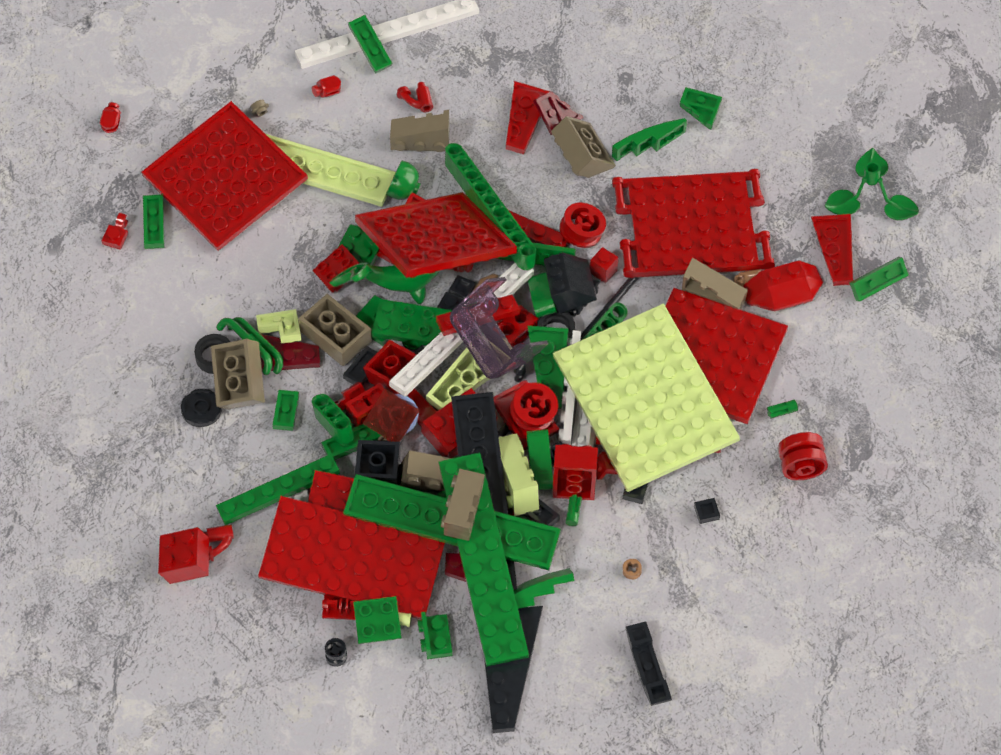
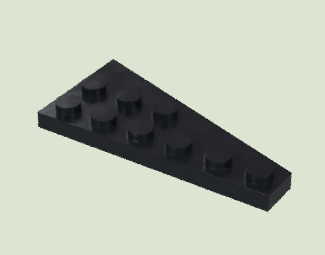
(508, 679)

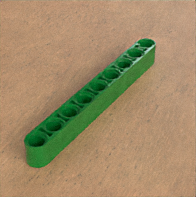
(486, 199)

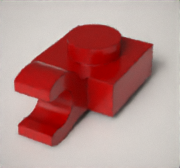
(116, 235)
(349, 394)

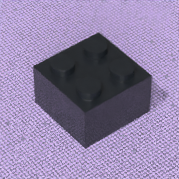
(378, 460)

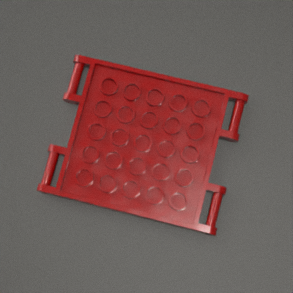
(690, 219)

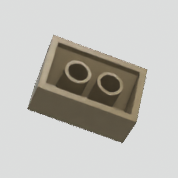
(582, 147)

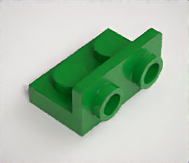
(436, 636)

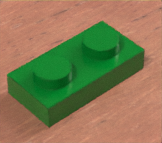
(285, 410)

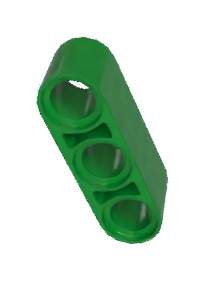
(541, 296)
(608, 319)
(332, 419)
(540, 458)

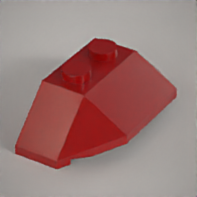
(783, 286)

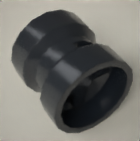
(334, 647)

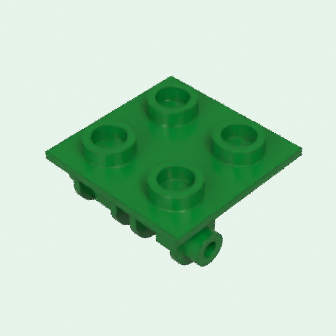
(377, 620)

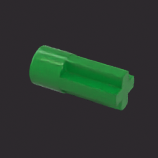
(782, 409)
(573, 510)

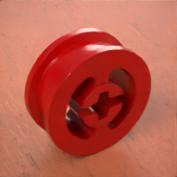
(579, 231)
(540, 397)

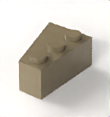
(420, 134)
(712, 285)
(421, 472)
(462, 504)

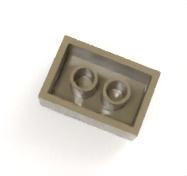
(335, 329)
(237, 374)

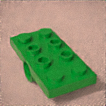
(406, 323)

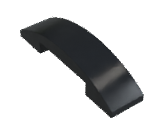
(647, 664)

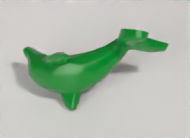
(387, 277)

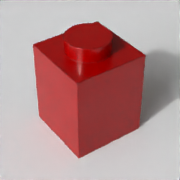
(604, 265)

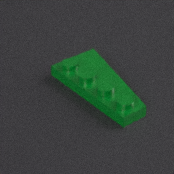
(545, 366)

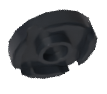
(200, 408)

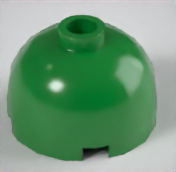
(404, 182)

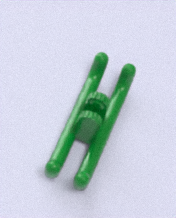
(246, 331)

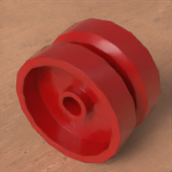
(802, 456)

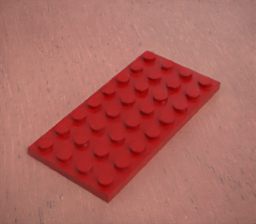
(349, 557)

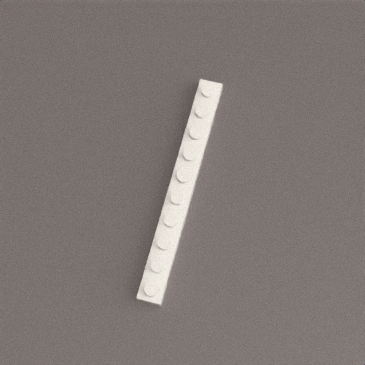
(388, 31)
(443, 346)

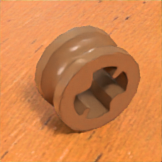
(633, 563)

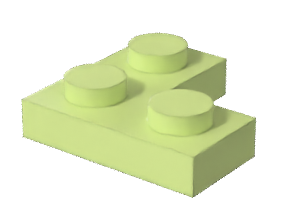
(285, 322)

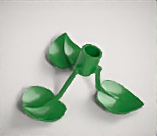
(871, 168)

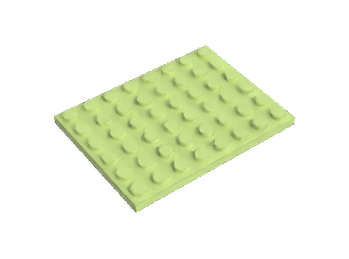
(646, 397)

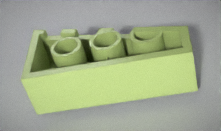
(457, 379)
(518, 478)

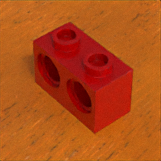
(518, 331)
(360, 406)

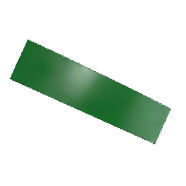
(654, 136)
(541, 586)

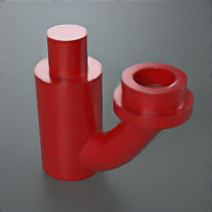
(424, 100)
(216, 534)

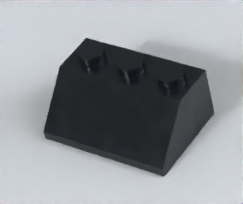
(569, 281)

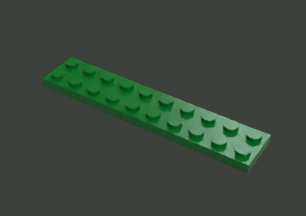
(423, 513)
(487, 573)

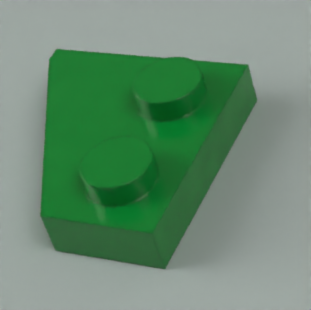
(701, 105)

